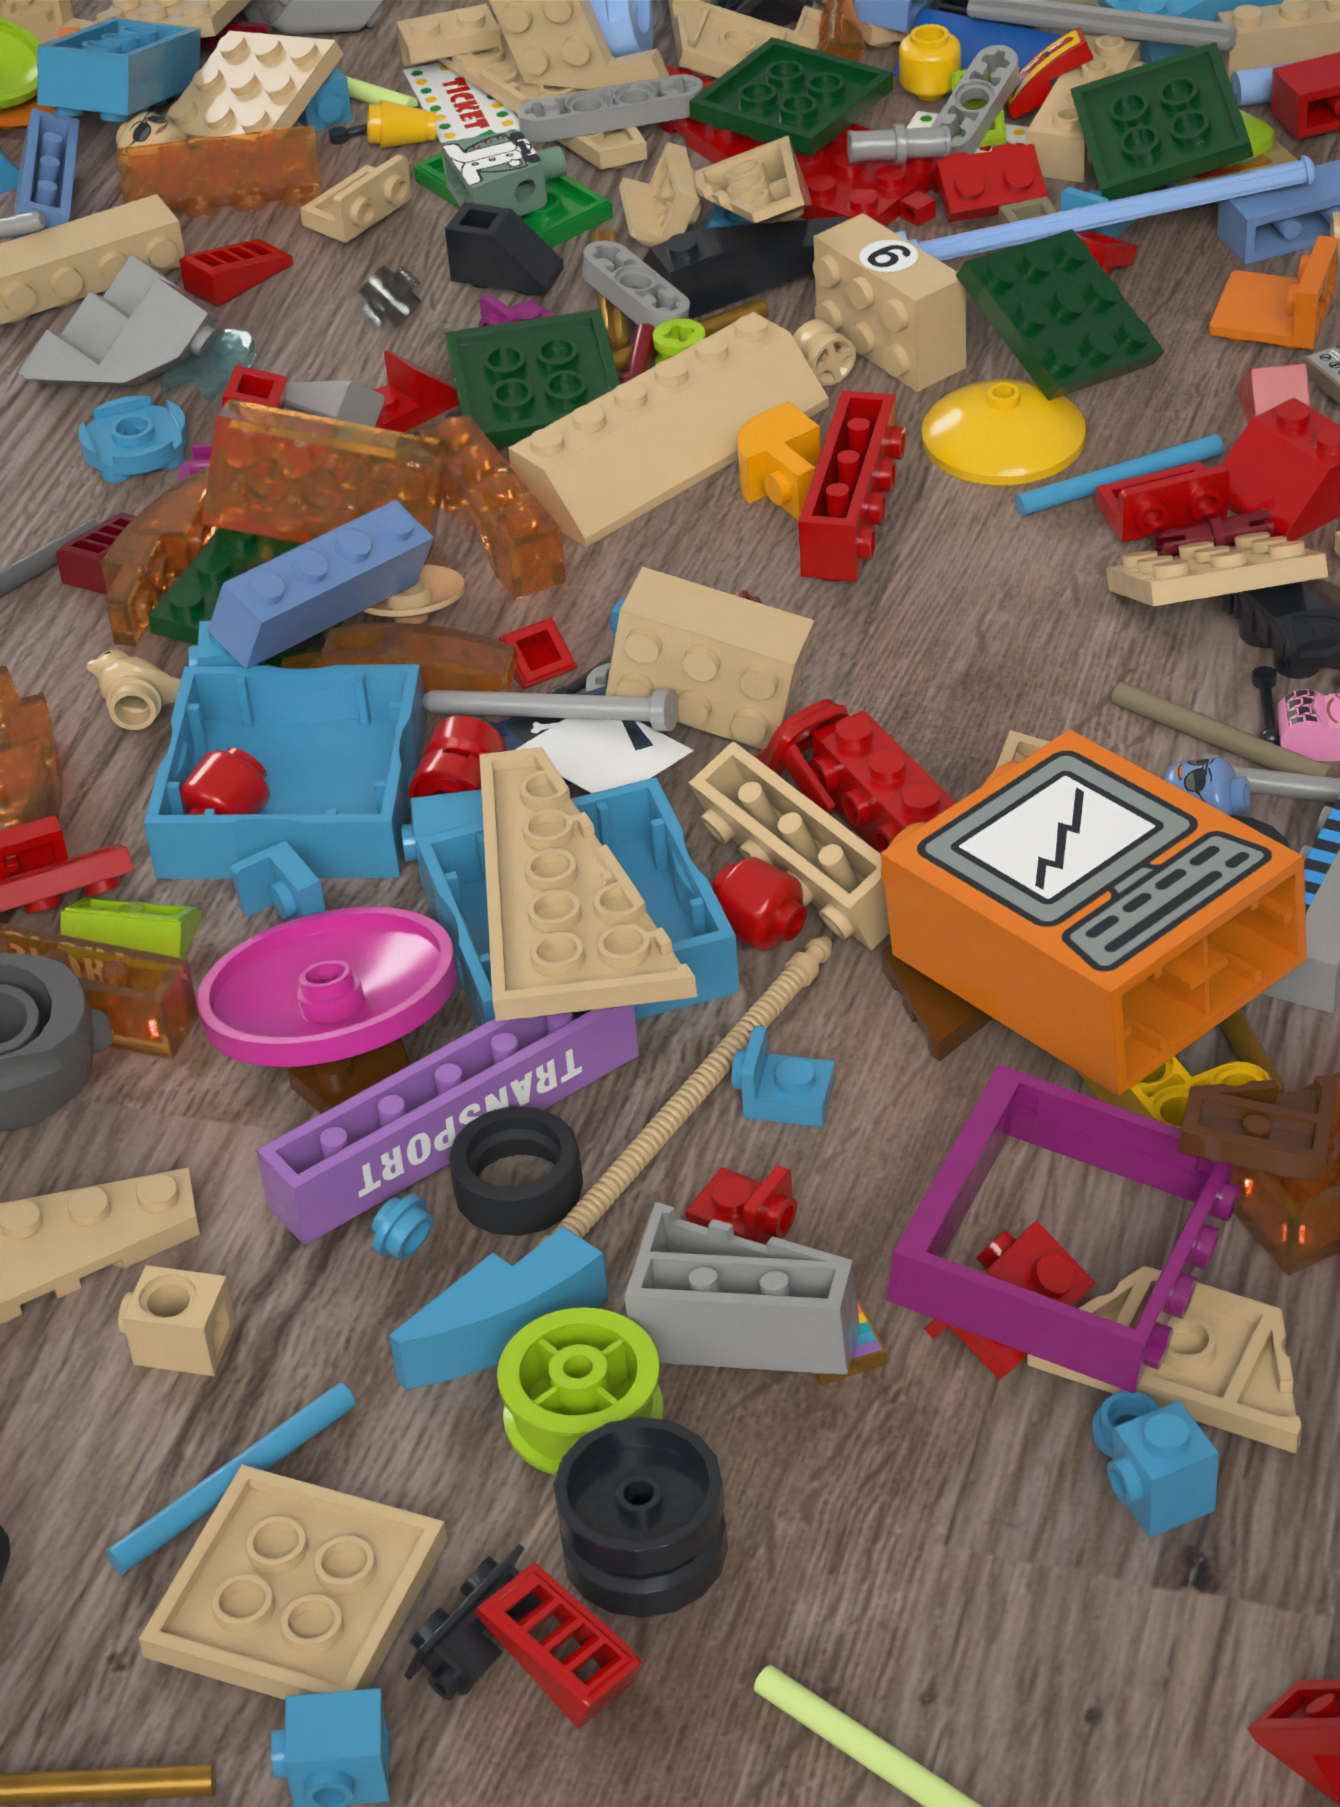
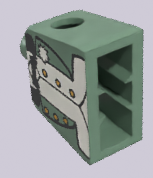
(501, 171)

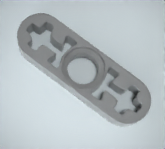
(975, 84)
(615, 274)

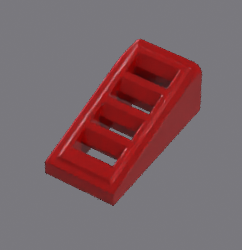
(231, 269)
(556, 1678)

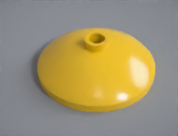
(1003, 433)

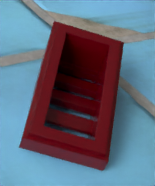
(82, 556)

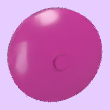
(327, 986)

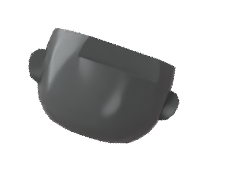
(44, 1038)

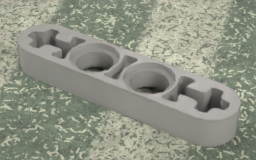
(608, 108)

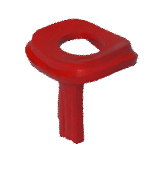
(796, 737)

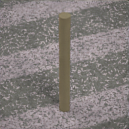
(1216, 732)

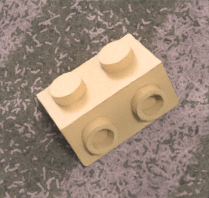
(447, 35)
(359, 200)
(666, 204)

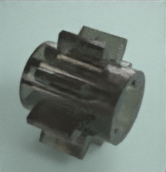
(390, 296)

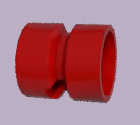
(453, 757)

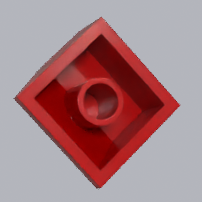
(1288, 466)

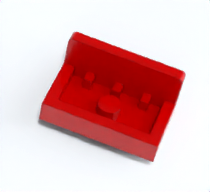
(983, 181)
(1163, 499)
(1031, 1262)

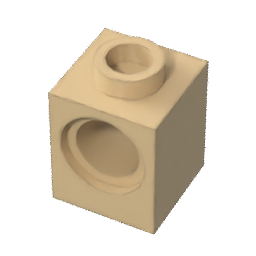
(178, 1320)

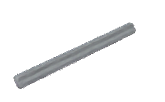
(1106, 22)

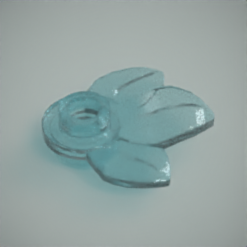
(215, 366)

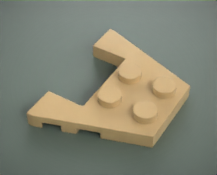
(717, 39)
(565, 46)

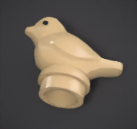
(133, 688)

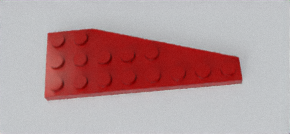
(832, 181)

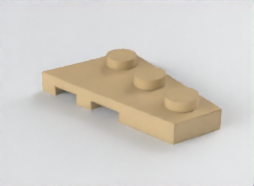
(74, 1232)

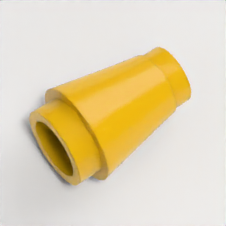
(399, 124)

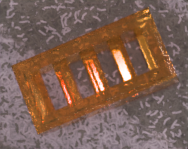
(841, 30)

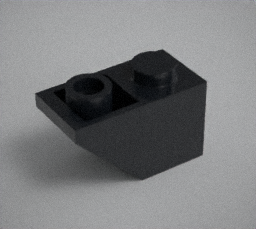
(499, 251)

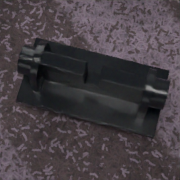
(454, 1643)

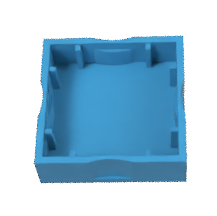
(335, 761)
(652, 851)

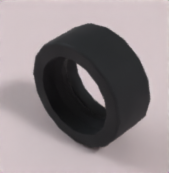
(523, 1207)

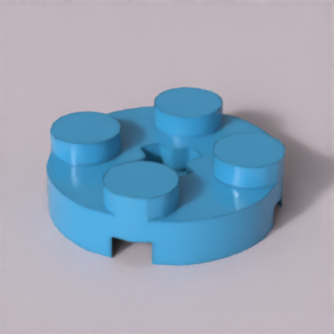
(133, 437)

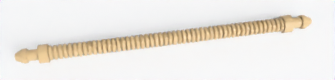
(797, 973)

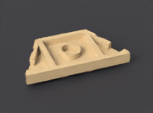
(1221, 1361)

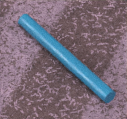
(1086, 484)
(209, 1492)

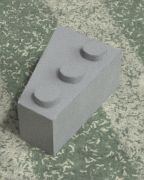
(741, 1301)

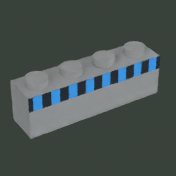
(1318, 978)

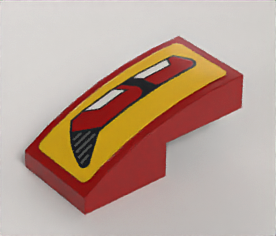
(1035, 78)

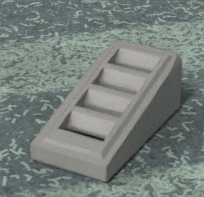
(336, 400)

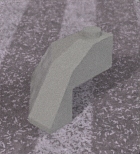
(126, 335)

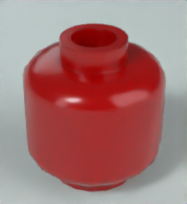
(226, 782)
(760, 903)

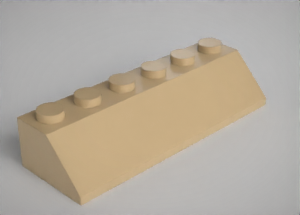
(663, 428)

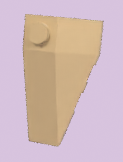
(757, 183)

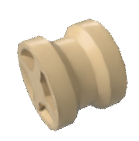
(826, 351)

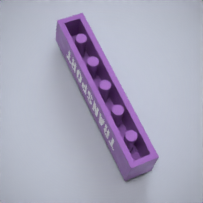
(409, 1120)

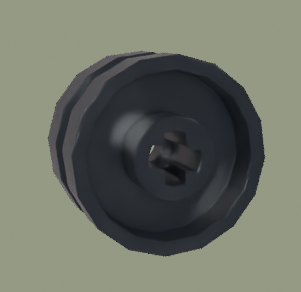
(641, 1516)

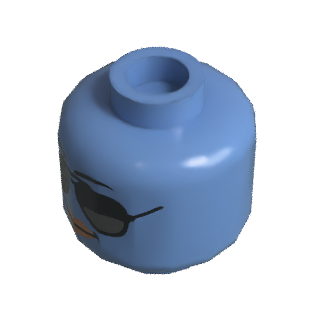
(1213, 783)

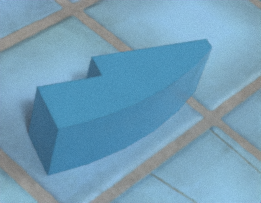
(490, 1304)

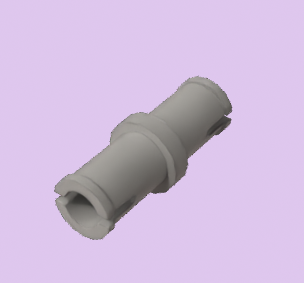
(898, 143)

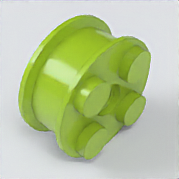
(573, 1377)

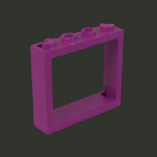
(1026, 1320)

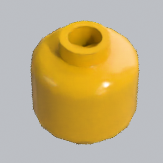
(928, 60)

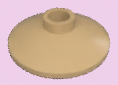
(434, 590)

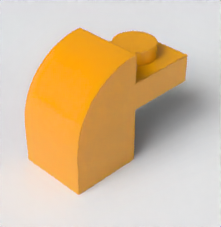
(778, 457)

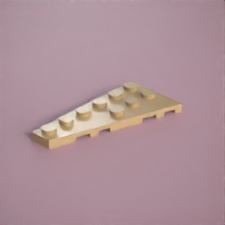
(499, 76)
(560, 905)

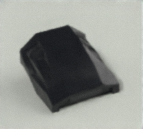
(1293, 620)

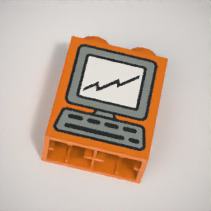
(1095, 908)

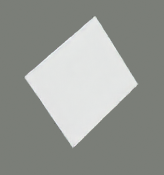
(601, 755)

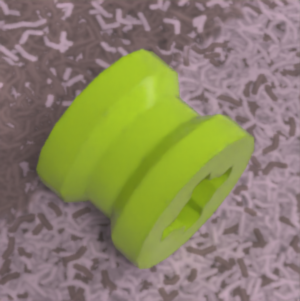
(675, 336)

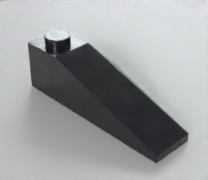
(736, 261)

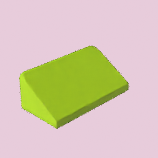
(132, 924)

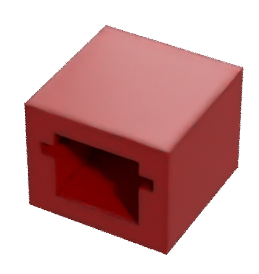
(917, 208)

